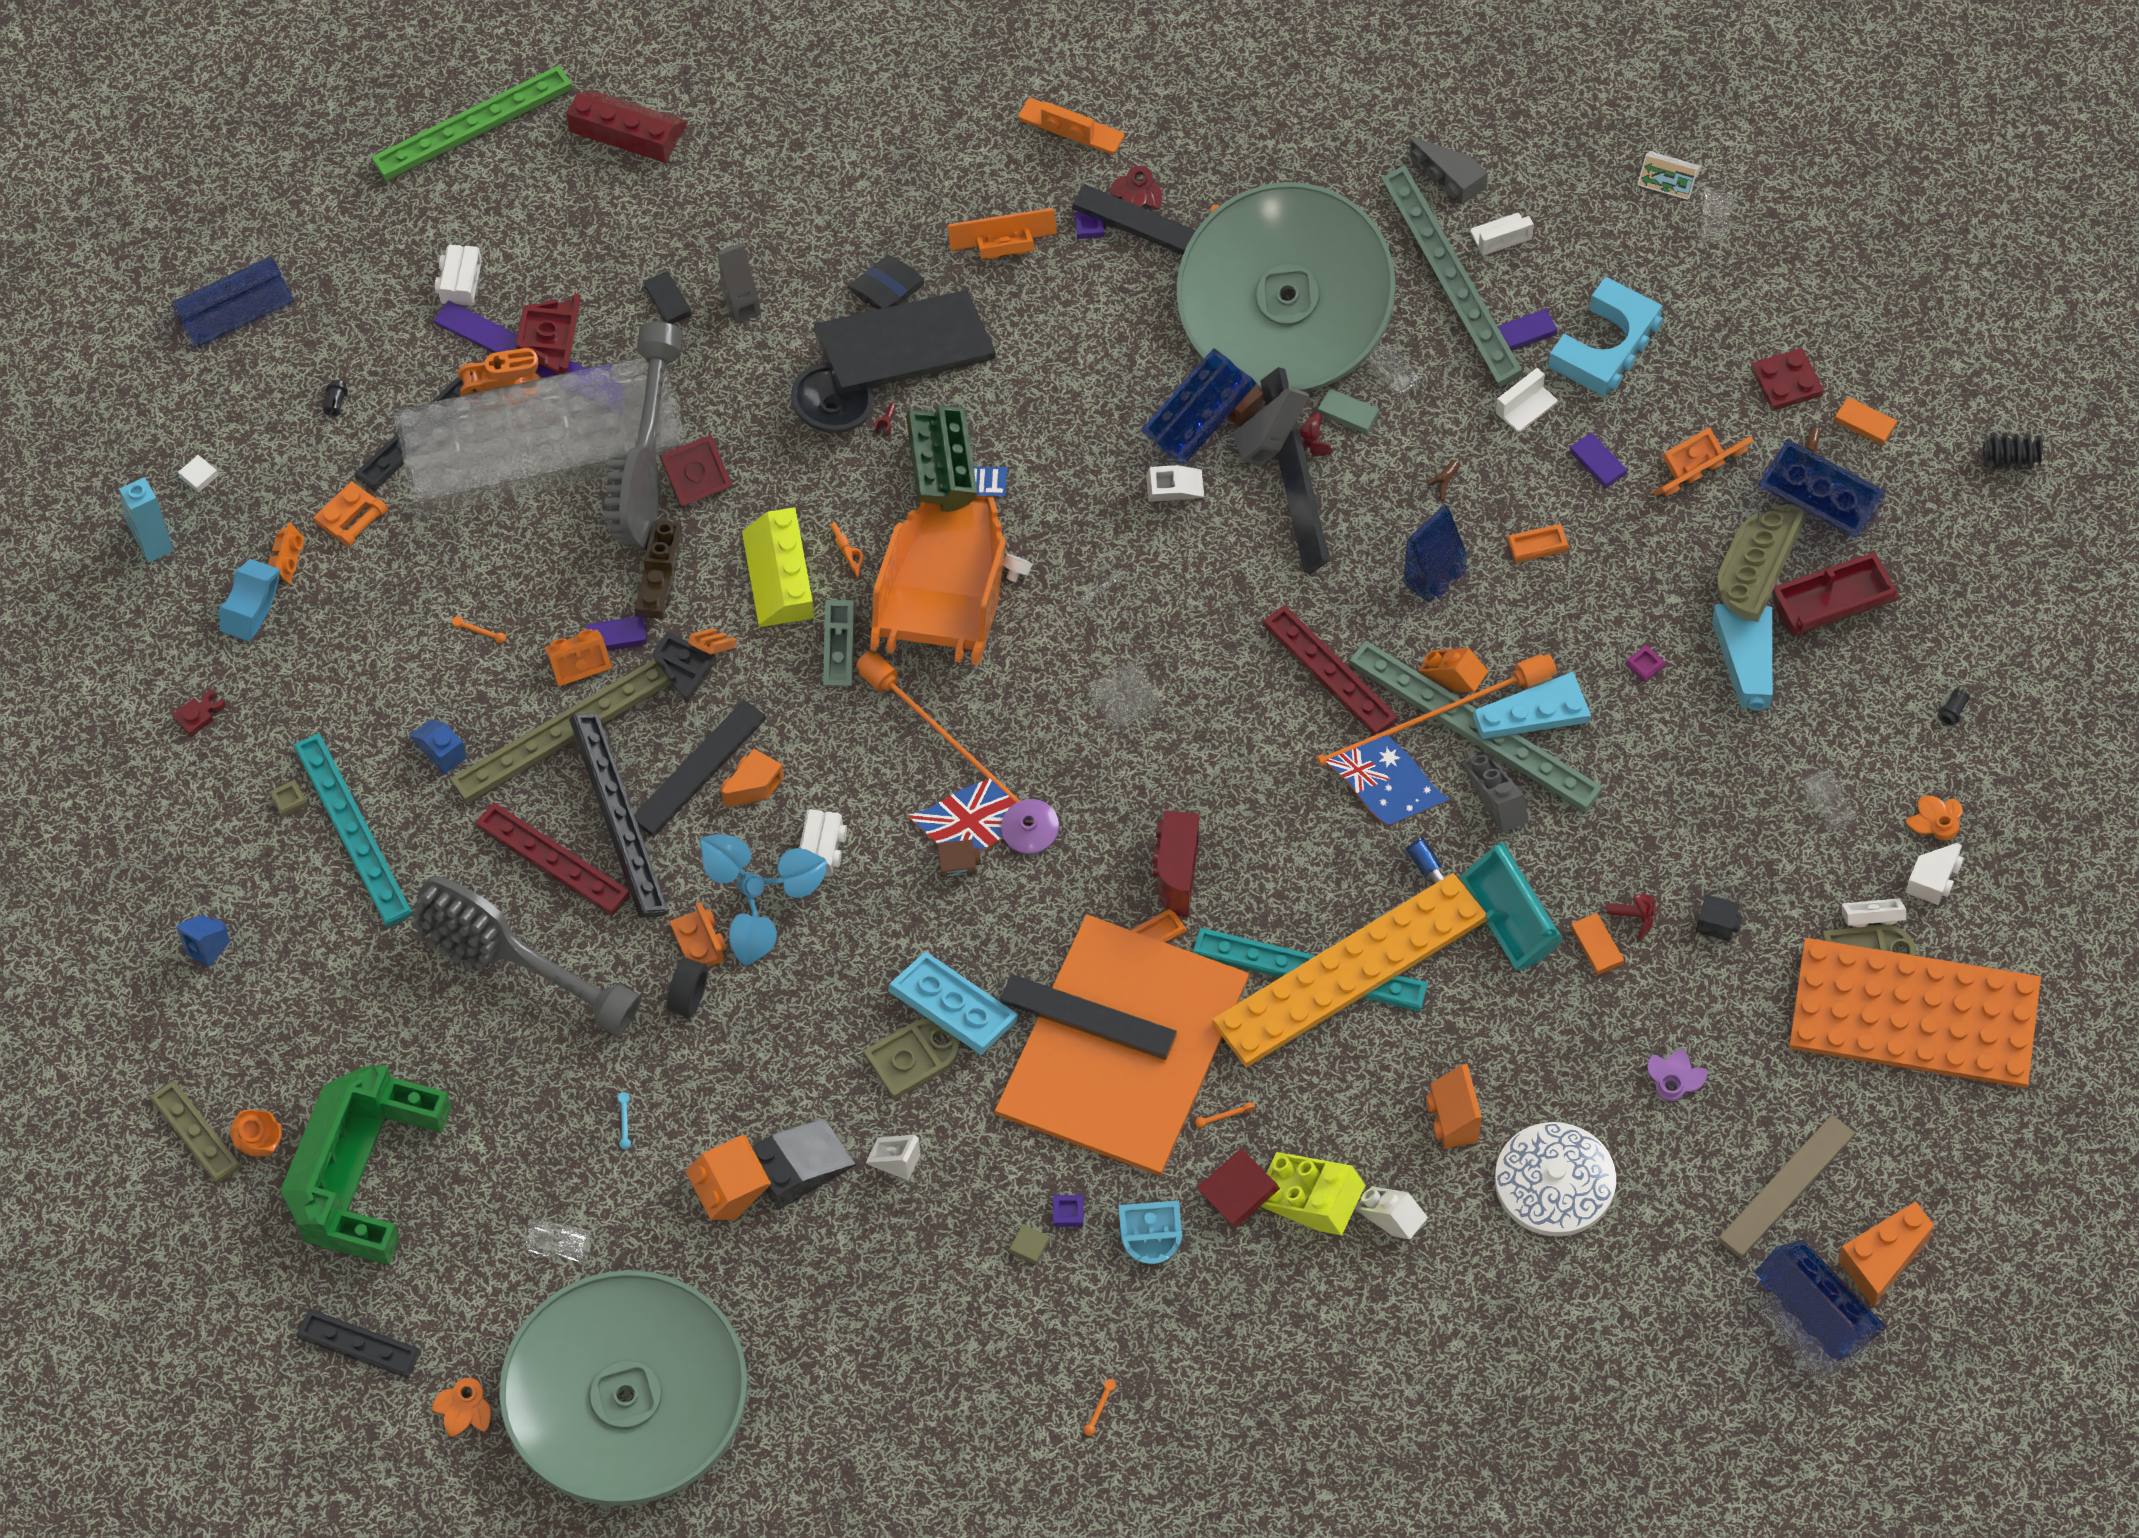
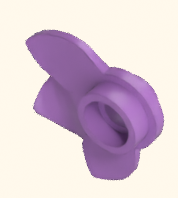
(1677, 1072)

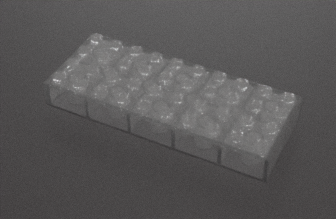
(529, 436)

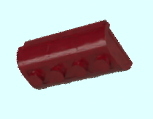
(1833, 594)

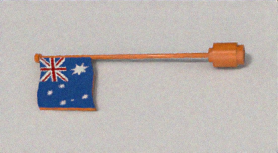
(1387, 775)

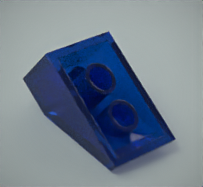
(1434, 556)

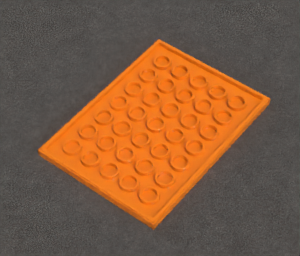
(1107, 1092)

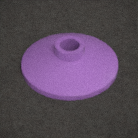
(1030, 838)

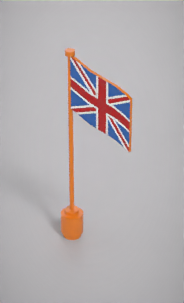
(968, 813)

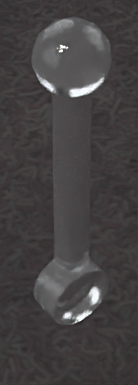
(1082, 601)

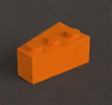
(1885, 1251)

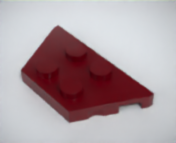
(550, 331)

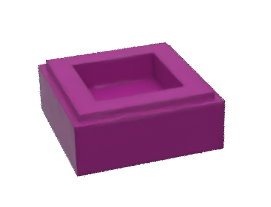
(1645, 663)

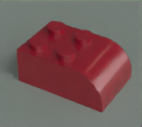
(1176, 860)

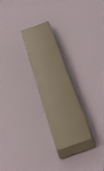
(1786, 1187)

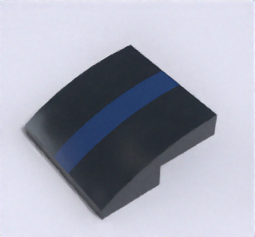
(886, 283)

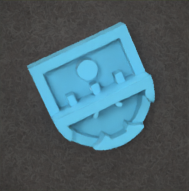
(1151, 1230)

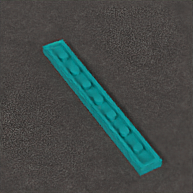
(353, 830)
(1279, 961)

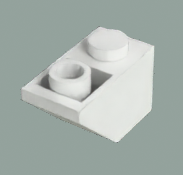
(1174, 483)
(1932, 873)
(1392, 1211)

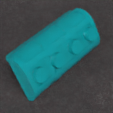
(1511, 908)

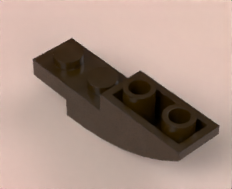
(659, 570)

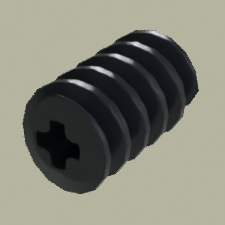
(2012, 450)

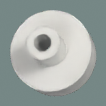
(1016, 566)

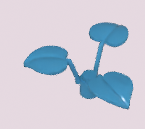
(726, 856)

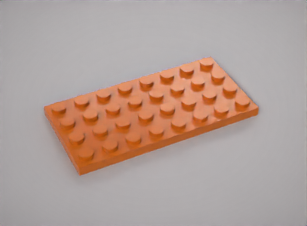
(1915, 1012)

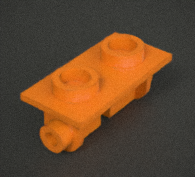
(288, 547)

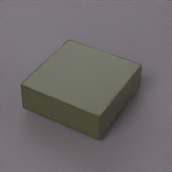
(288, 798)
(1029, 1244)

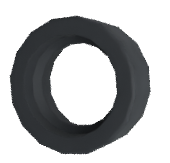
(687, 987)

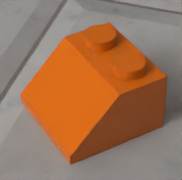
(1455, 1108)
(728, 1179)

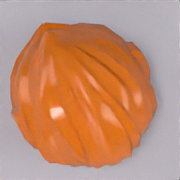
(256, 1133)

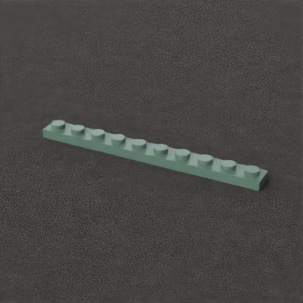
(1452, 276)
(1510, 748)

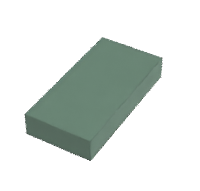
(1348, 411)

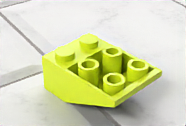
(1314, 1192)

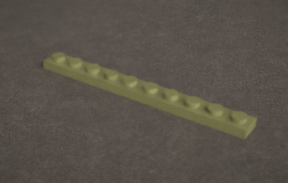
(557, 732)

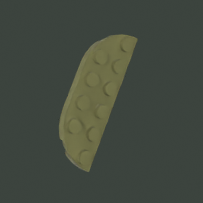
(1758, 559)

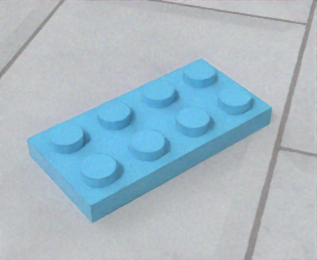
(953, 1003)

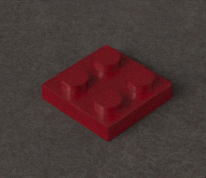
(1787, 379)
(695, 470)

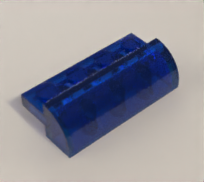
(232, 301)
(1198, 407)

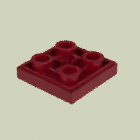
(1238, 1188)

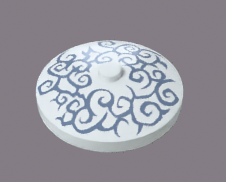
(1555, 1179)

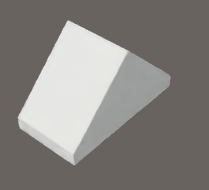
(895, 1155)

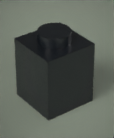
(1719, 918)

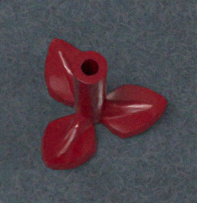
(1310, 432)
(1644, 908)

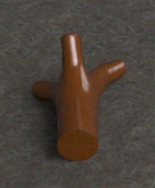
(1813, 440)
(1444, 477)

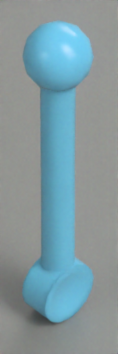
(624, 1099)

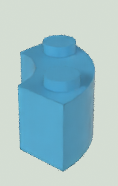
(249, 599)

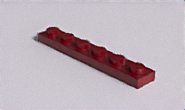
(1330, 671)
(553, 859)

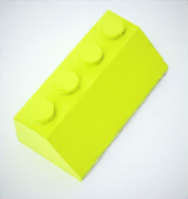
(778, 568)

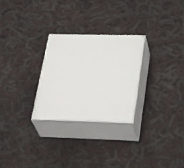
(198, 473)

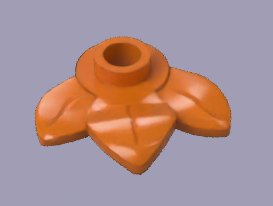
(1936, 818)
(463, 1411)

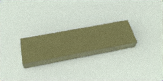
(195, 1132)

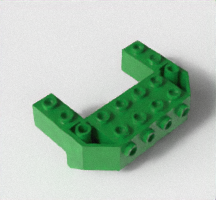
(337, 1152)

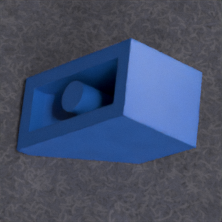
(439, 744)
(203, 938)

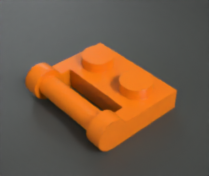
(347, 507)

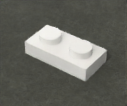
(1883, 911)

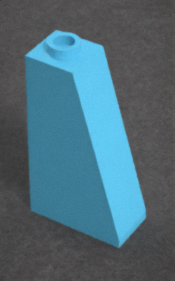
(145, 519)
(1747, 655)

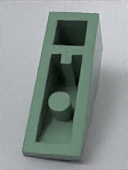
(839, 642)

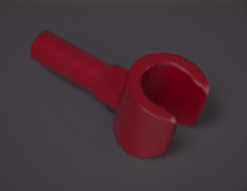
(885, 421)

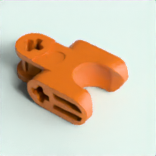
(499, 371)

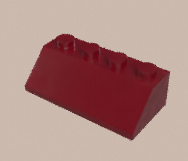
(624, 125)

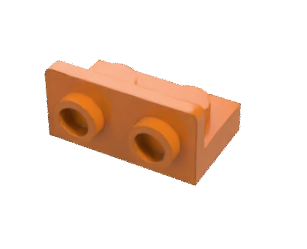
(578, 656)
(697, 937)

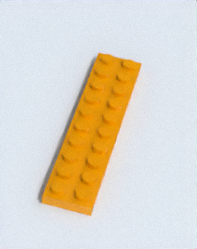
(1349, 970)

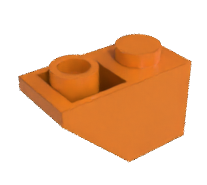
(1454, 669)
(753, 781)

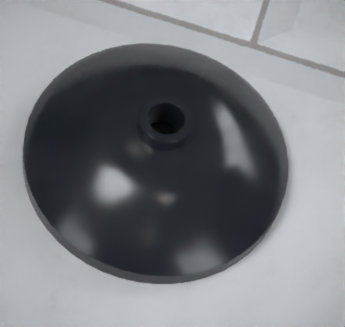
(817, 391)

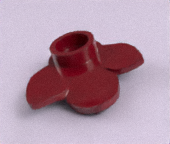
(1138, 191)

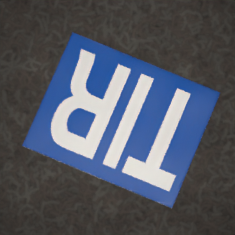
(990, 481)

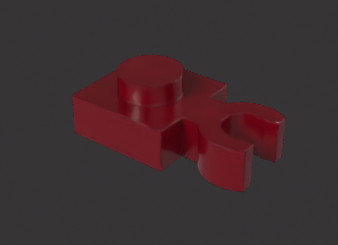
(196, 715)

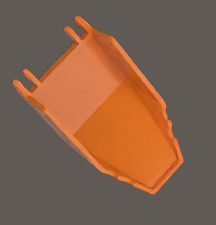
(941, 579)

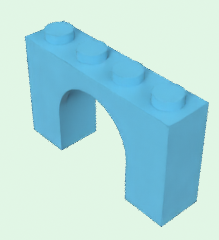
(1603, 368)

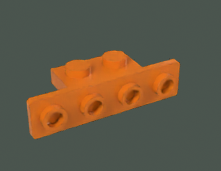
(1071, 125)
(1003, 234)
(1695, 455)

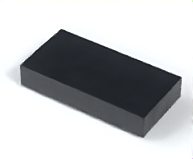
(667, 298)

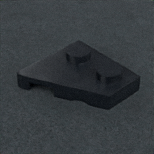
(683, 664)

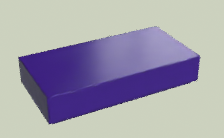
(1528, 329)
(1598, 460)
(621, 632)

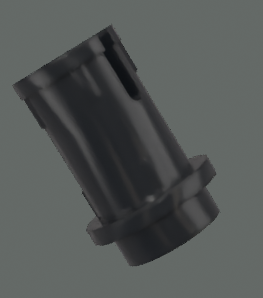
(335, 394)
(1951, 711)

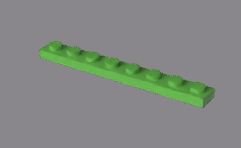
(471, 123)

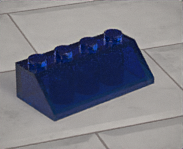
(1823, 489)
(1819, 1299)

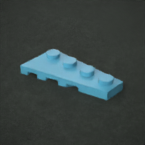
(1537, 708)

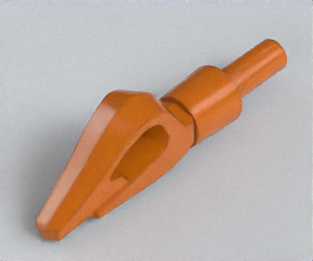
(845, 547)

